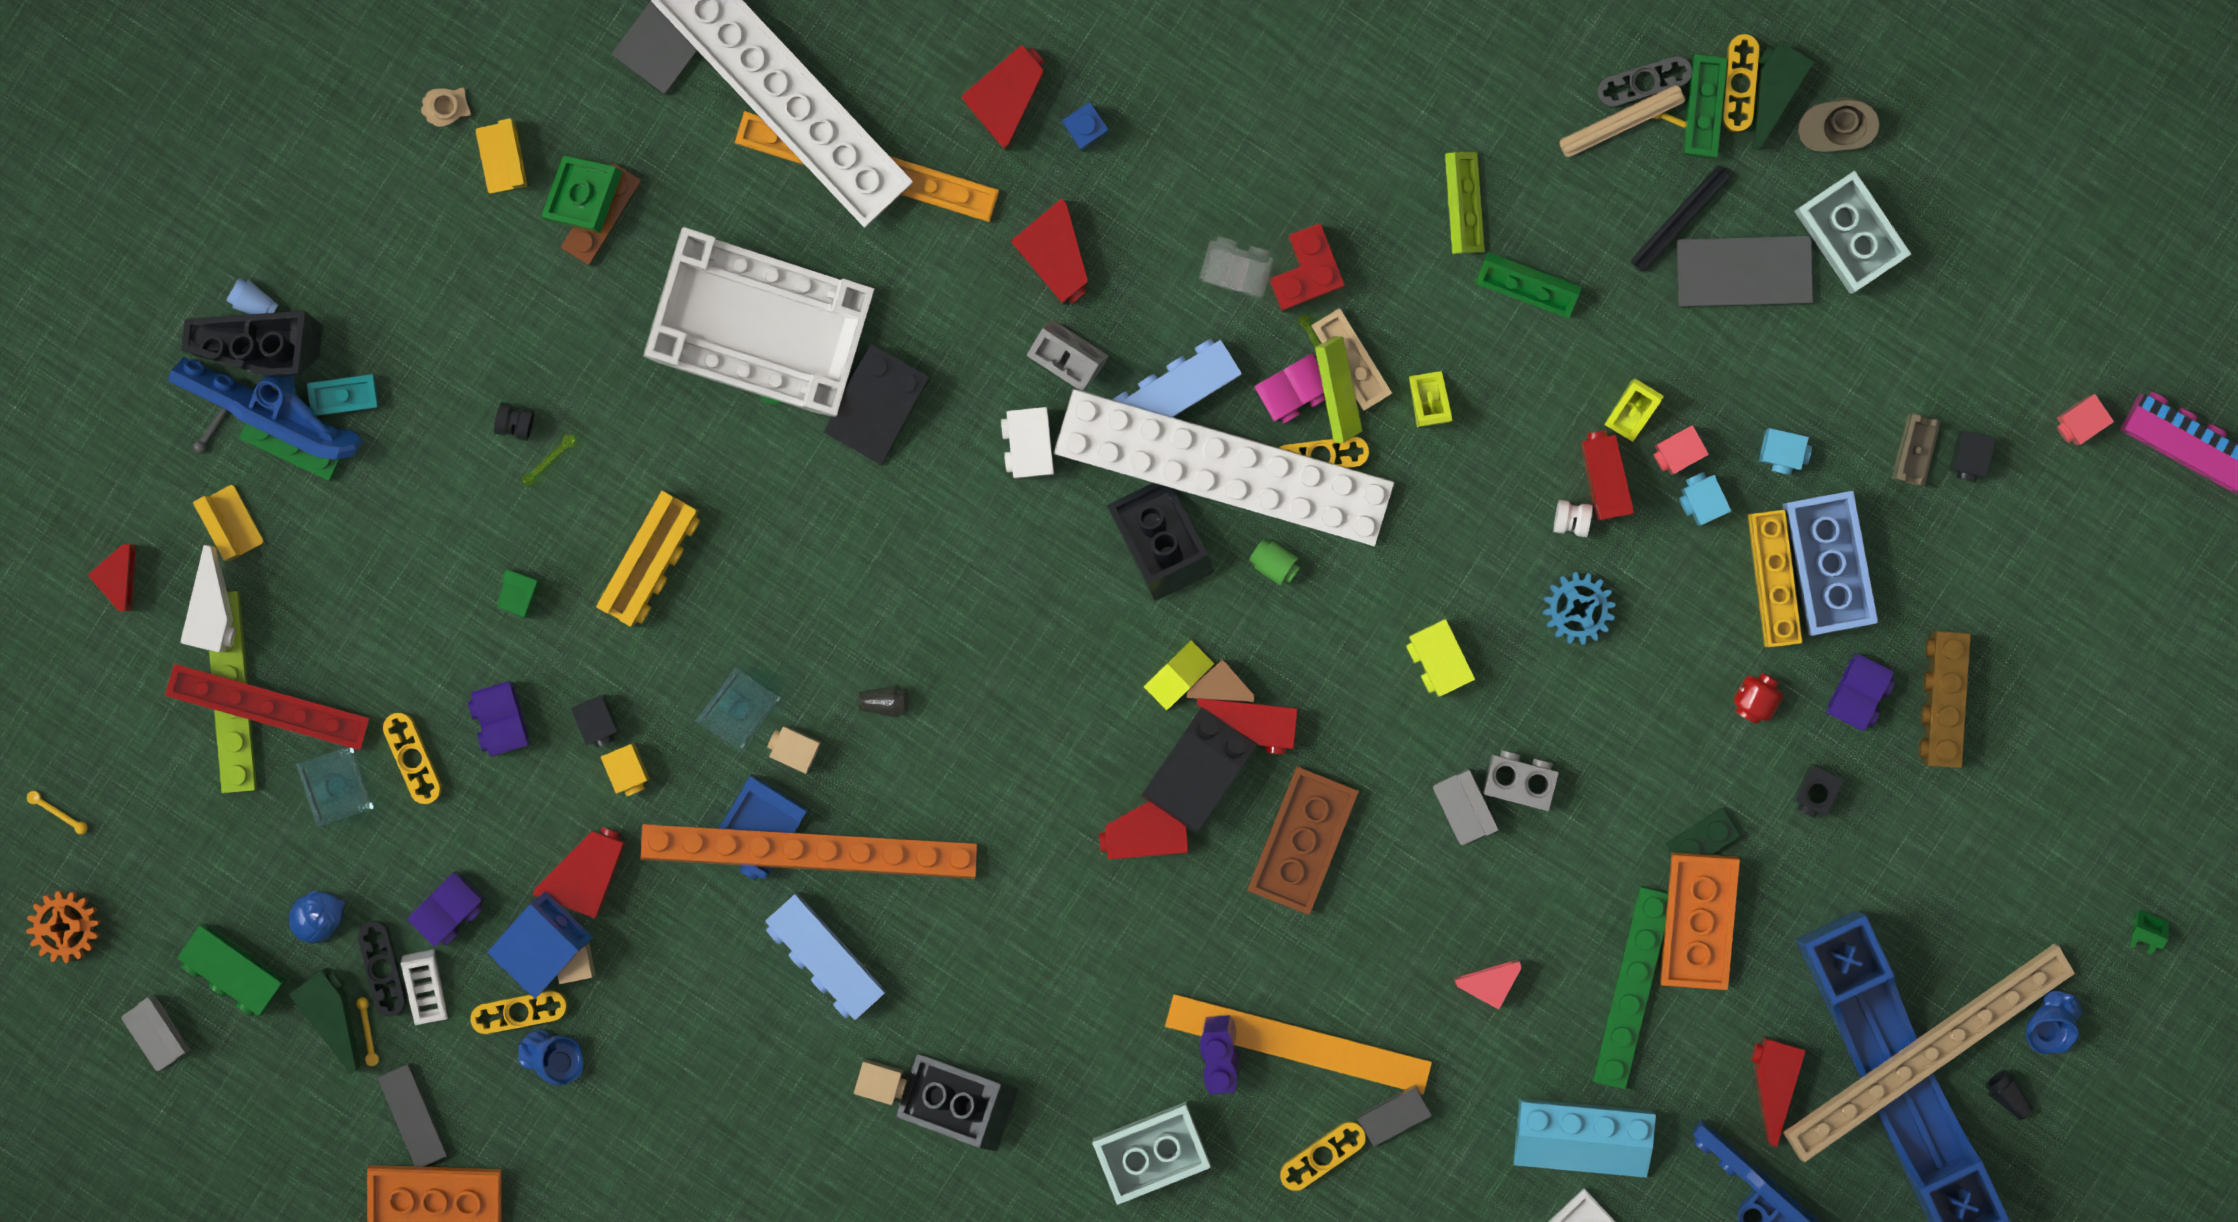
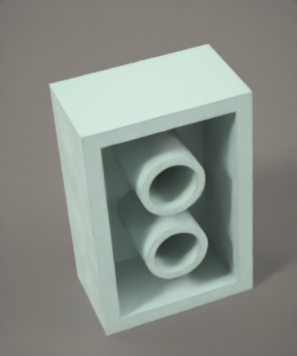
(1852, 232)
(1151, 1153)

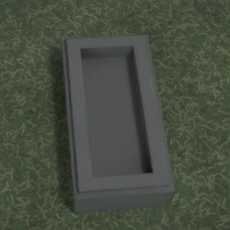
(1394, 1115)

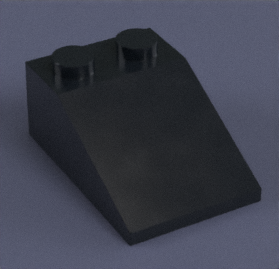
(877, 404)
(1161, 539)
(1199, 770)
(957, 1102)

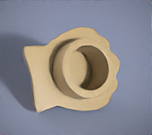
(445, 106)

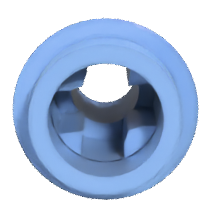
(250, 299)

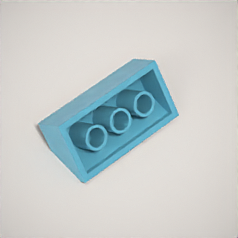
(1584, 1137)

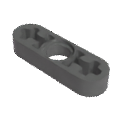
(1617, 81)

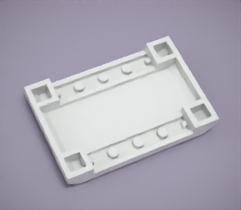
(758, 323)

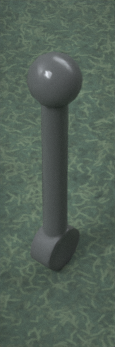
(200, 446)

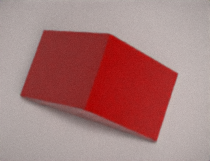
(116, 577)

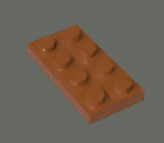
(1302, 840)

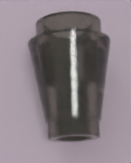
(885, 701)

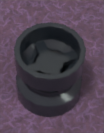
(514, 421)

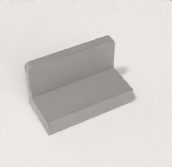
(1465, 807)
(155, 1033)

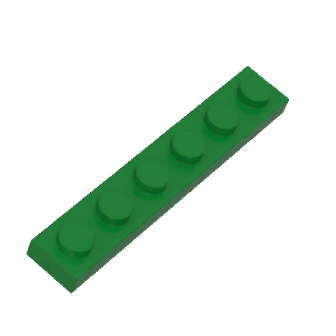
(1632, 989)

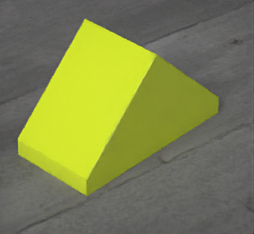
(1430, 399)
(1633, 409)
(1179, 675)

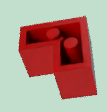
(1316, 270)

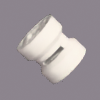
(1565, 516)

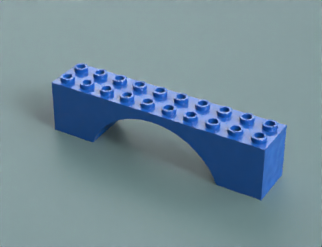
(1874, 1028)

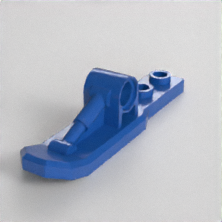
(272, 411)
(1766, 1195)

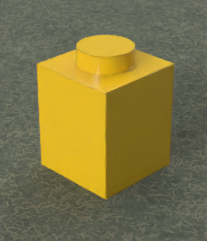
(626, 770)

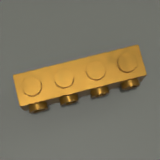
(1945, 699)

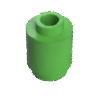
(1275, 562)

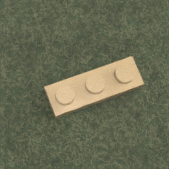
(1366, 378)

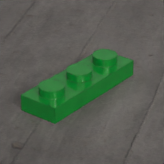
(1705, 106)
(1528, 285)
(319, 466)

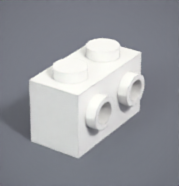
(1029, 443)

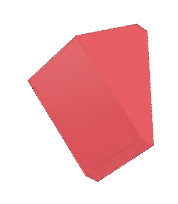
(1490, 983)

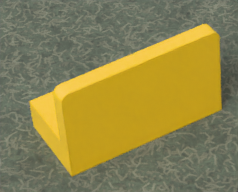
(501, 156)
(229, 523)

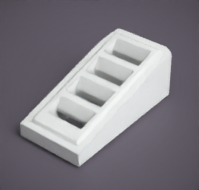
(416, 960)

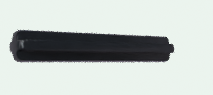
(1680, 218)

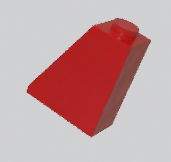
(1006, 93)
(1054, 254)
(1606, 476)
(1143, 833)
(586, 873)

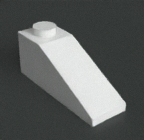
(209, 611)

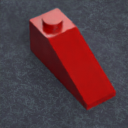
(1261, 723)
(1776, 1076)

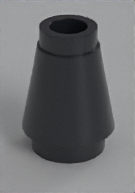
(2009, 1093)

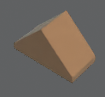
(1220, 684)

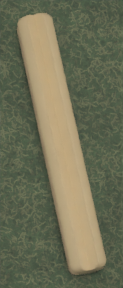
(1622, 121)

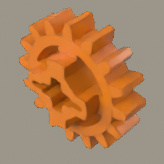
(66, 939)

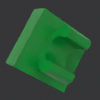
(2149, 930)

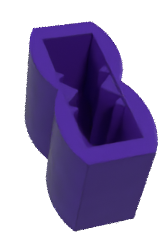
(1860, 692)
(499, 718)
(447, 909)
(1219, 1053)

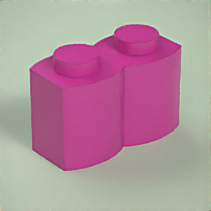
(1292, 389)

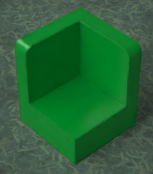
(518, 593)

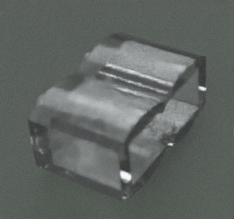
(1236, 268)

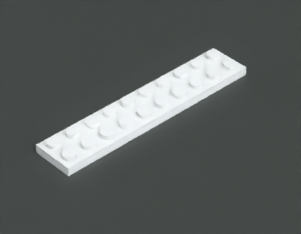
(791, 103)
(1223, 467)

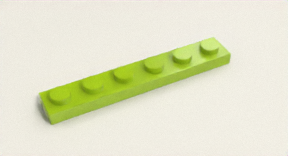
(234, 732)

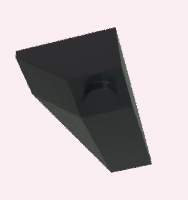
(259, 343)

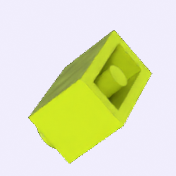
(1440, 658)

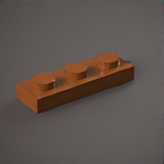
(587, 244)

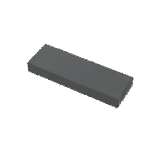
(412, 1116)

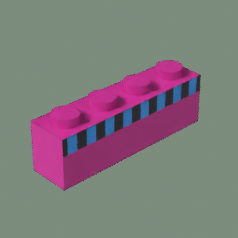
(2184, 439)

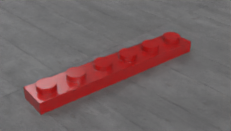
(266, 707)

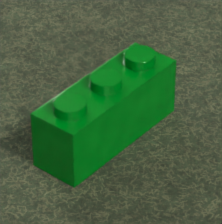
(231, 970)

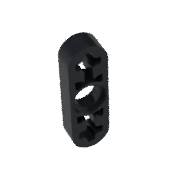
(368, 946)

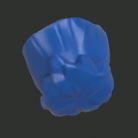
(316, 916)
(2054, 1024)
(553, 1058)

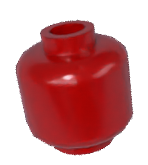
(1758, 698)

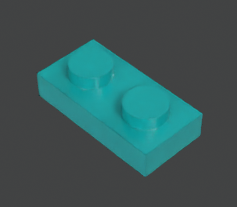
(343, 395)

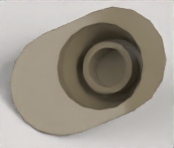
(1838, 125)

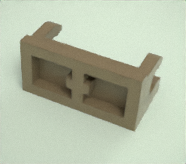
(1916, 450)

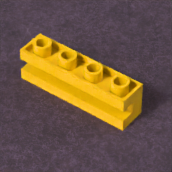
(648, 559)
(1774, 578)

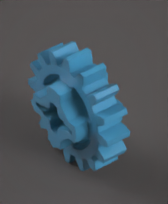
(1571, 594)

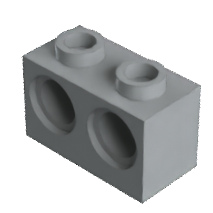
(1067, 355)
(1518, 789)

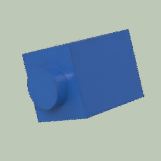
(1085, 126)

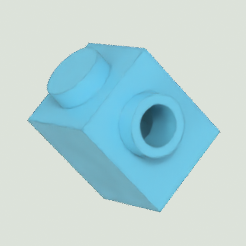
(1784, 451)
(1703, 499)

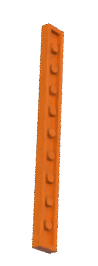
(808, 851)

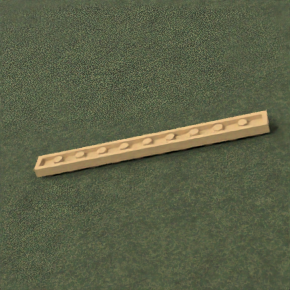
(1929, 1053)

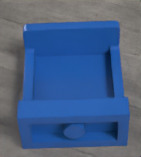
(766, 810)
(539, 944)

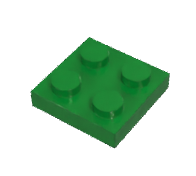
(581, 194)

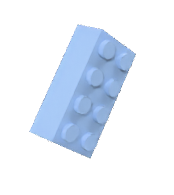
(1830, 563)

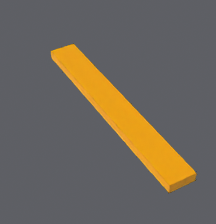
(928, 185)
(1305, 1045)

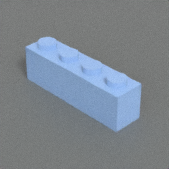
(1186, 381)
(825, 956)

